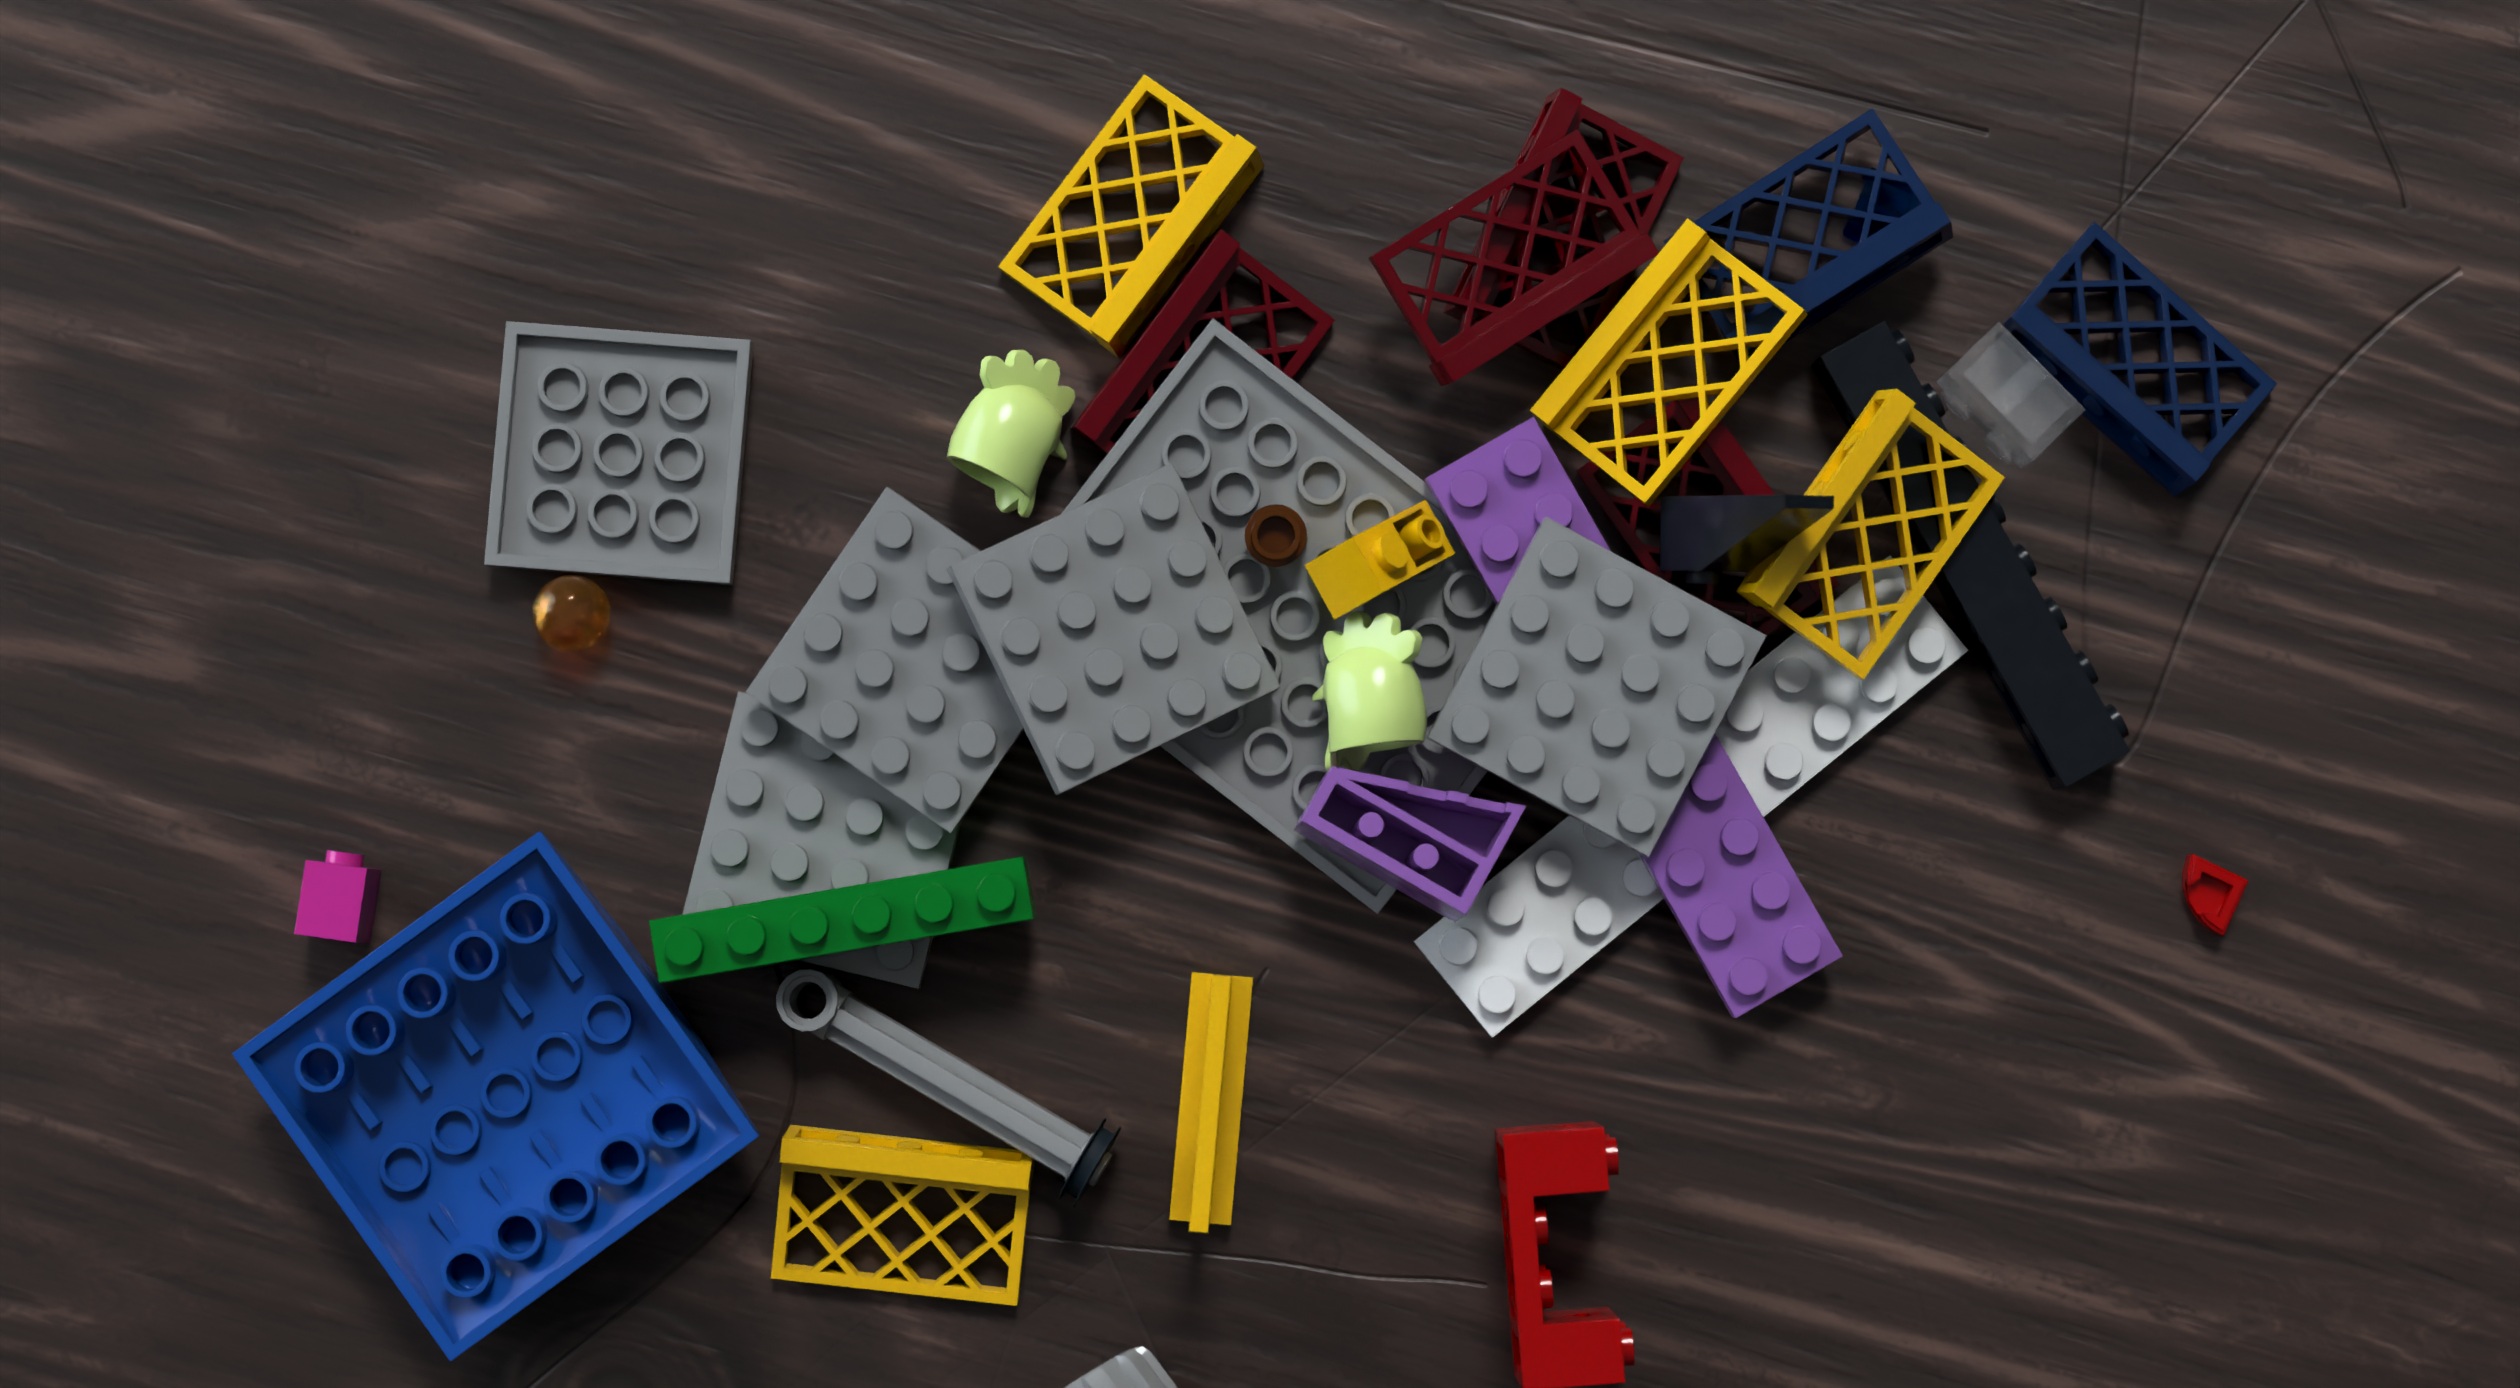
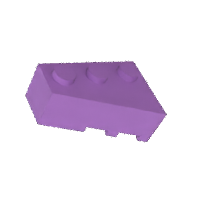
(1410, 835)

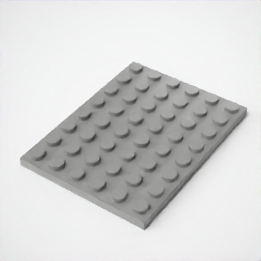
(1259, 440)

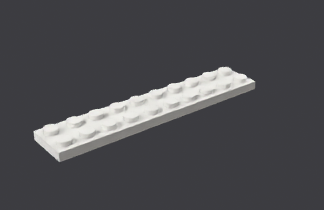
(1585, 889)

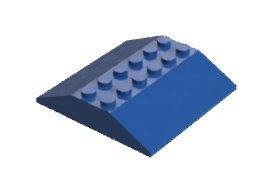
(498, 1093)

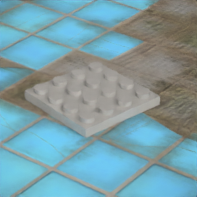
(619, 453)
(1113, 628)
(894, 667)
(1596, 686)
(805, 822)

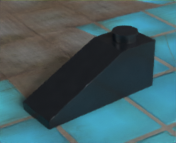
(1731, 531)

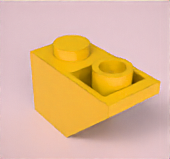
(1379, 559)

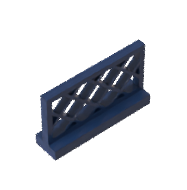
(1850, 271)
(2114, 404)

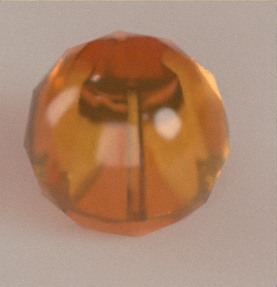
(571, 613)

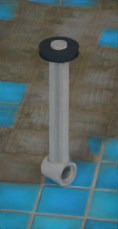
(950, 1082)

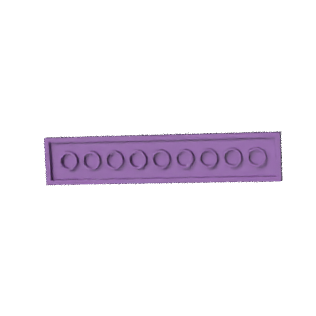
(1716, 851)

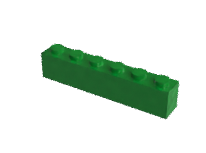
(842, 919)

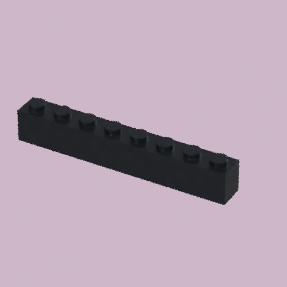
(1986, 577)

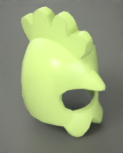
(1012, 428)
(1371, 689)

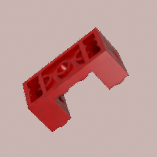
(1556, 1345)

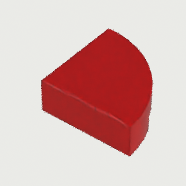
(2211, 893)

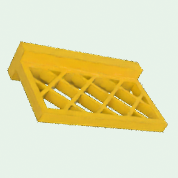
(1173, 245)
(1630, 327)
(1845, 477)
(1211, 1100)
(907, 1162)

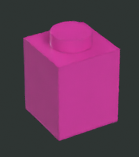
(338, 898)

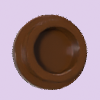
(1275, 535)

